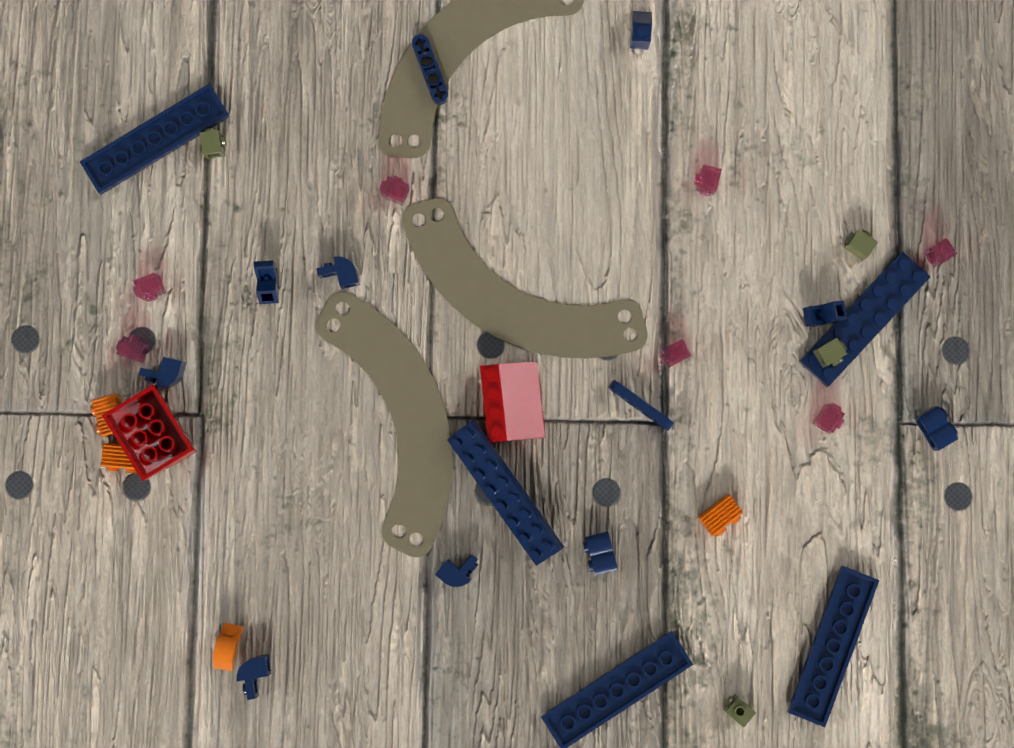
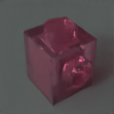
(707, 180)
(394, 189)
(940, 253)
(149, 287)
(132, 348)
(674, 353)
(829, 418)

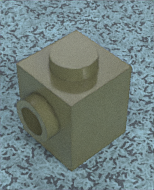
(212, 143)
(860, 244)
(831, 353)
(738, 710)

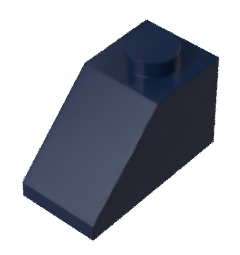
(641, 30)

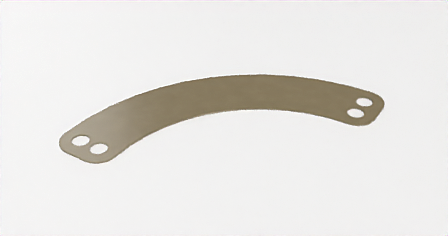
(452, 36)
(505, 310)
(416, 414)

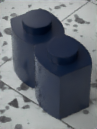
(936, 428)
(600, 552)

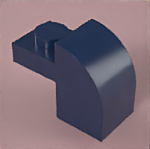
(344, 269)
(267, 282)
(824, 314)
(169, 374)
(456, 576)
(250, 670)

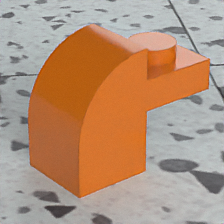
(226, 647)

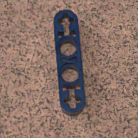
(430, 69)
(641, 405)

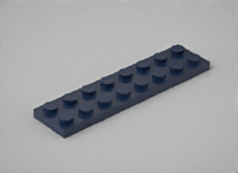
(154, 139)
(868, 315)
(505, 493)
(833, 646)
(616, 690)

